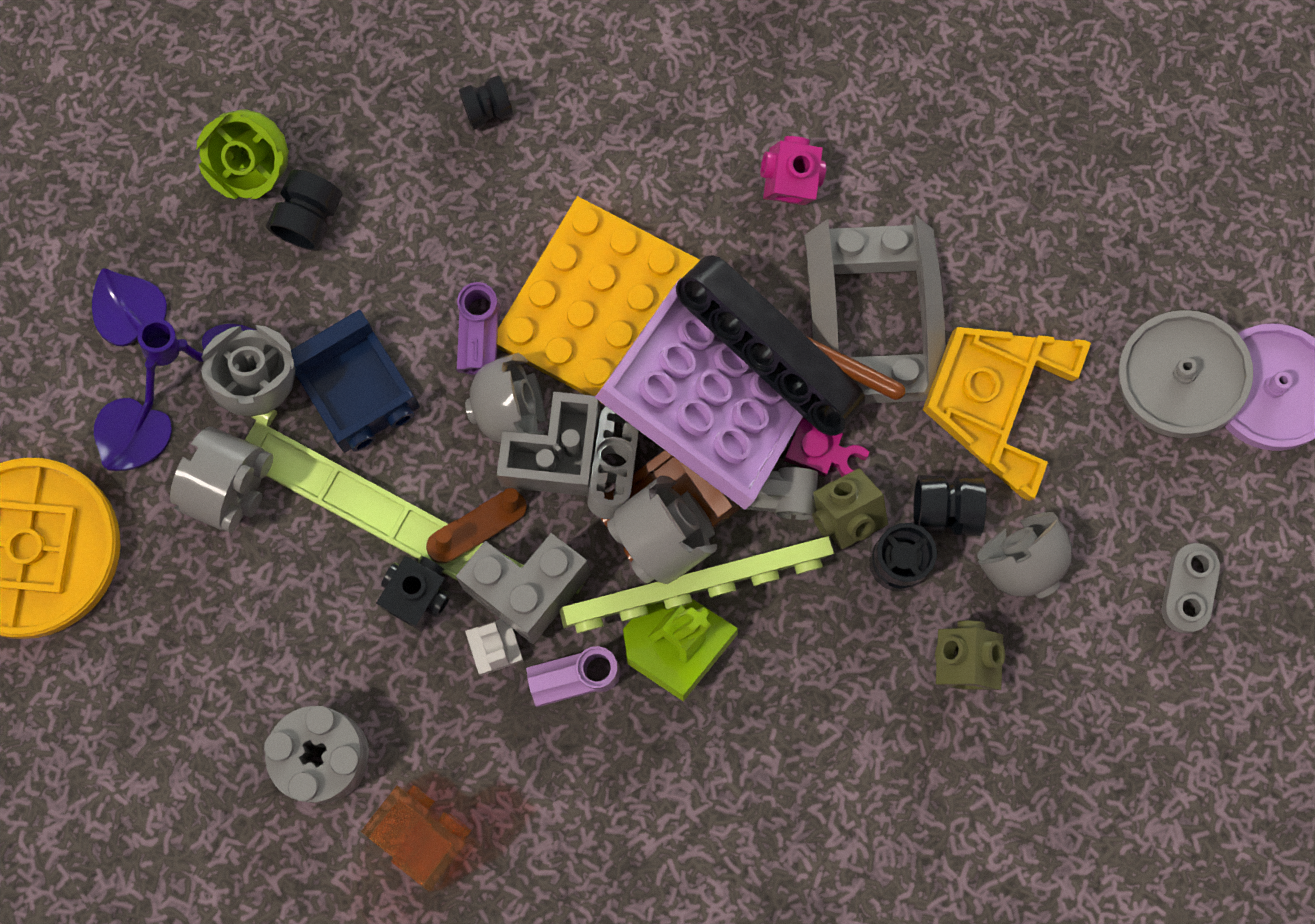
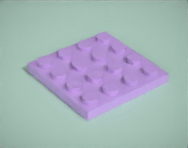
(701, 402)

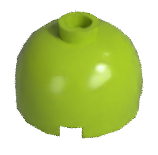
(242, 154)

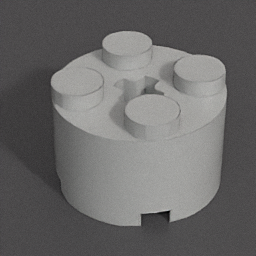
(220, 479)
(662, 531)
(291, 747)

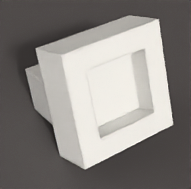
(493, 646)

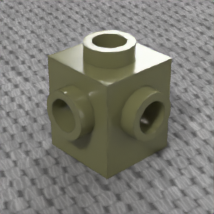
(849, 509)
(969, 657)

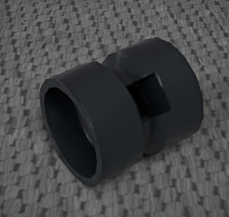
(305, 207)
(950, 505)
(903, 557)

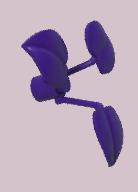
(126, 311)

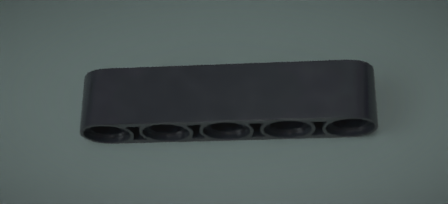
(770, 345)

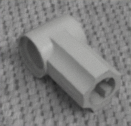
(788, 493)

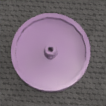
(1282, 393)

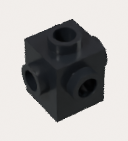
(418, 607)

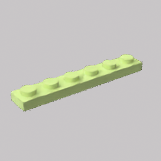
(717, 580)

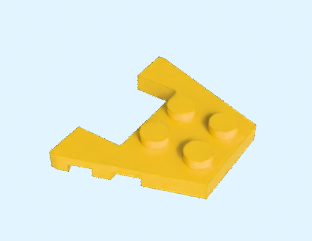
(982, 390)

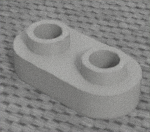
(1188, 585)

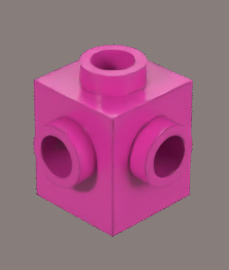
(793, 171)

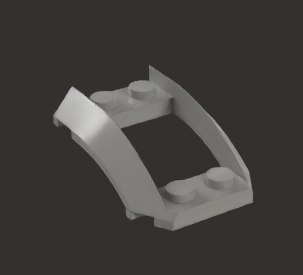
(874, 252)

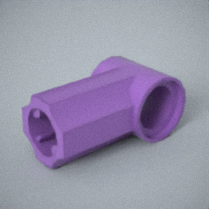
(477, 332)

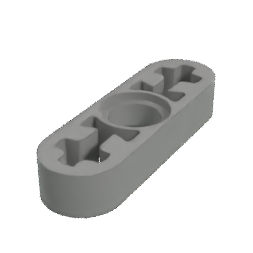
(603, 473)

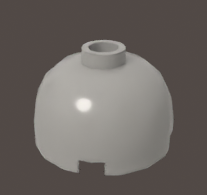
(248, 370)
(505, 399)
(1030, 558)

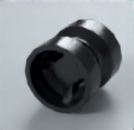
(476, 105)

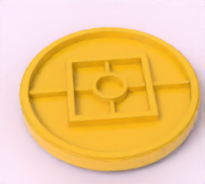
(53, 547)

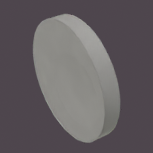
(1185, 374)

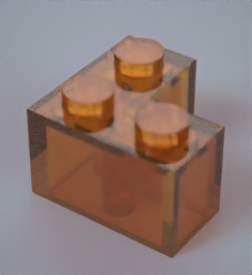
(418, 838)

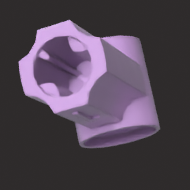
(568, 677)

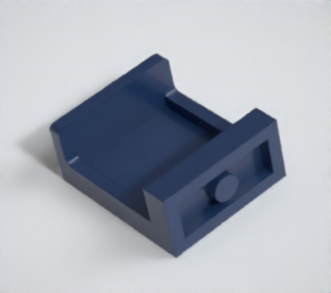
(353, 382)

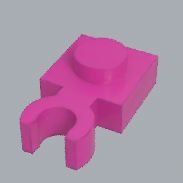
(820, 451)

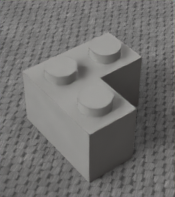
(555, 461)
(527, 595)

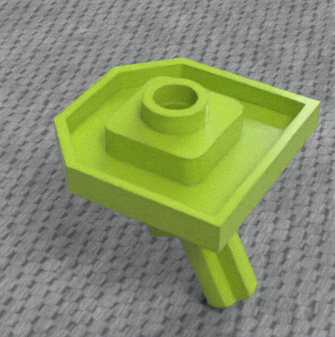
(677, 645)

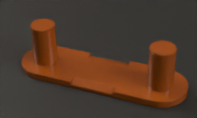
(476, 526)

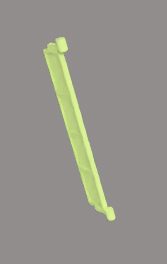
(351, 495)

